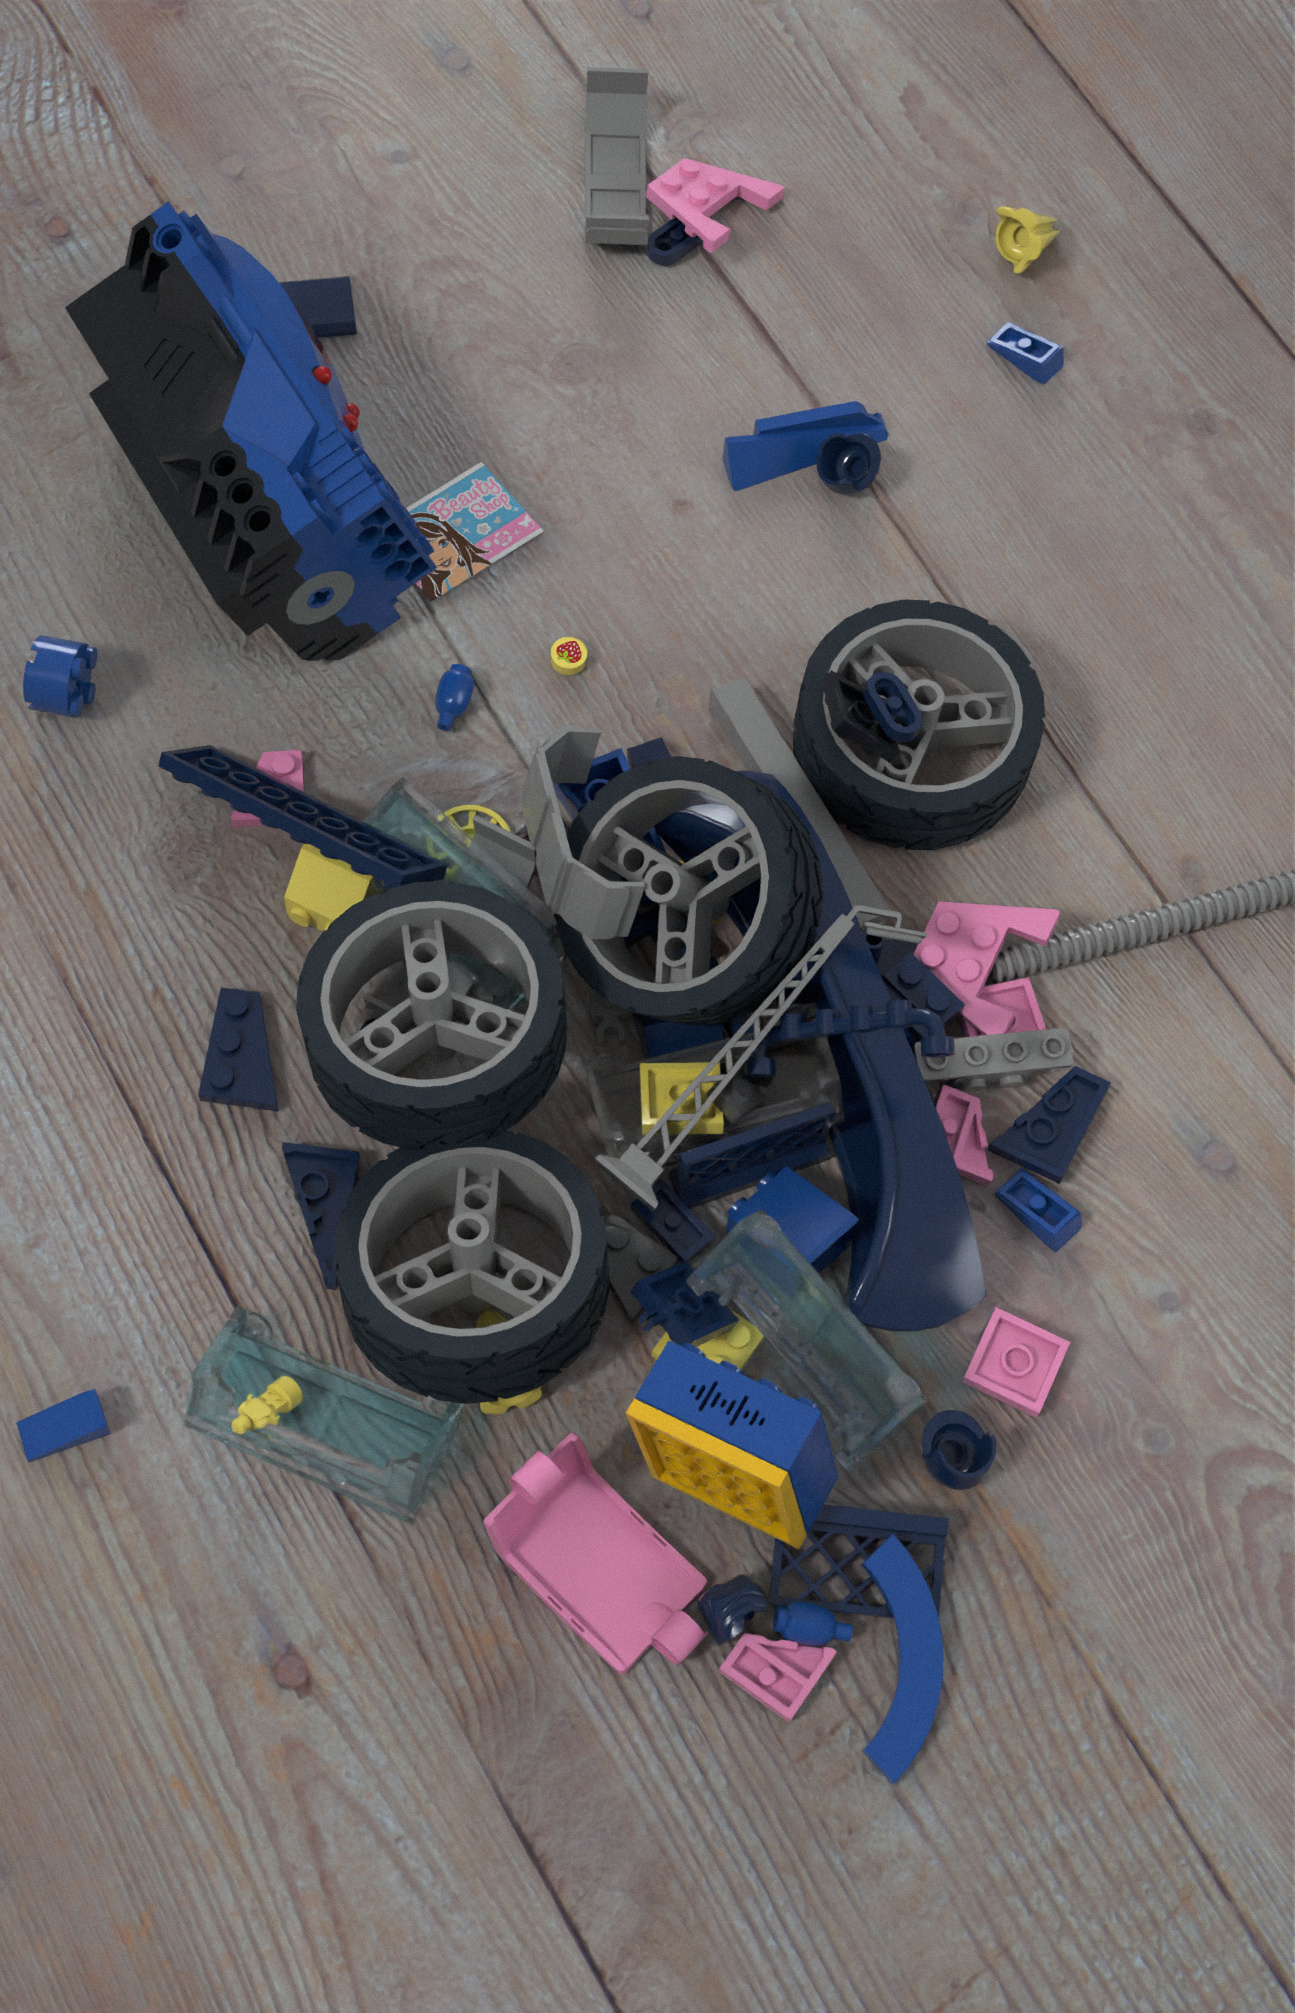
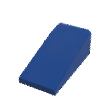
(1028, 352)
(1040, 1209)
(63, 1426)

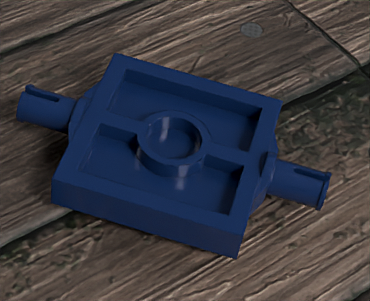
(679, 1309)

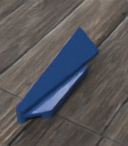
(793, 441)

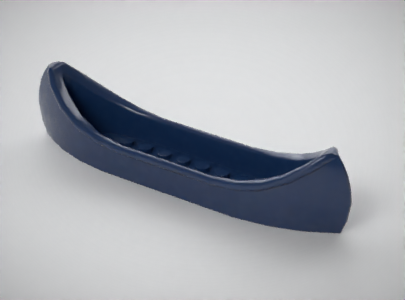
(914, 1234)

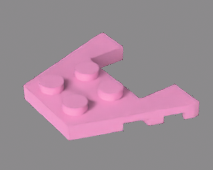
(699, 190)
(965, 944)

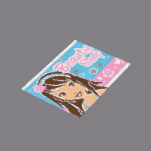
(469, 527)

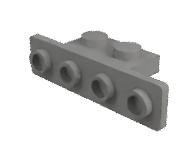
(998, 1058)

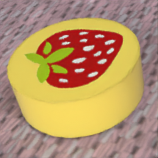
(568, 656)

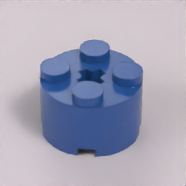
(60, 676)

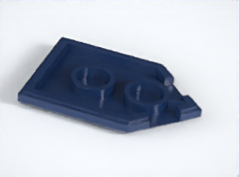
(324, 304)

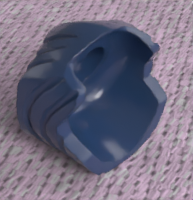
(729, 1604)

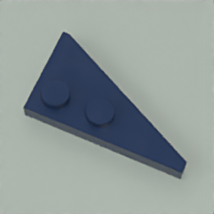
(322, 1185)

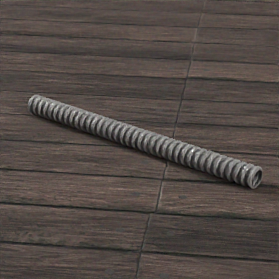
(1145, 926)

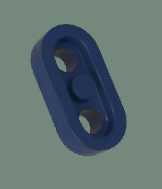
(670, 243)
(895, 708)

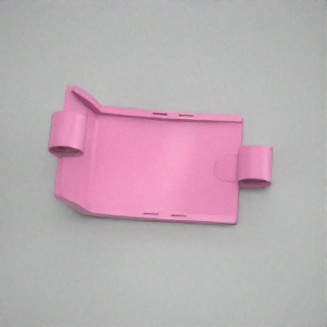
(596, 1559)

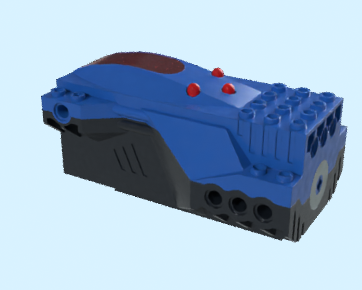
(247, 440)

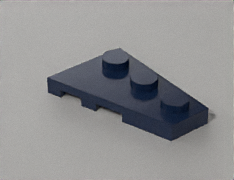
(238, 1054)
(1055, 1126)

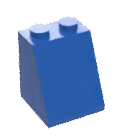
(805, 1215)

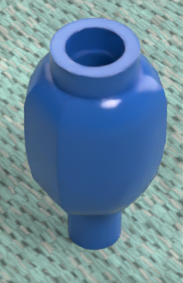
(453, 695)
(809, 1624)

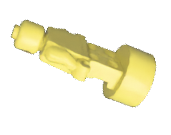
(258, 1412)

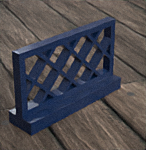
(749, 1156)
(866, 1524)

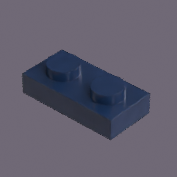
(674, 1223)

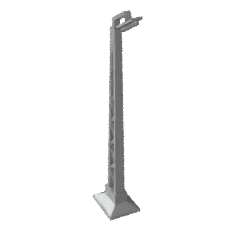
(636, 1169)

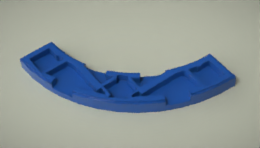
(918, 1659)

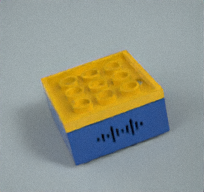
(734, 1442)

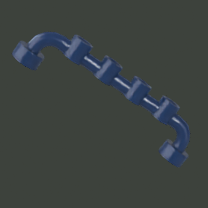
(862, 1020)

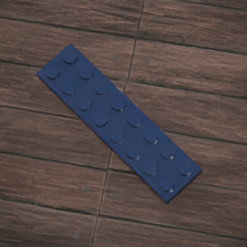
(302, 816)

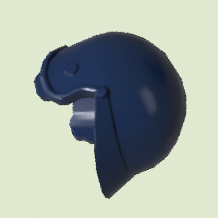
(848, 462)
(957, 1450)

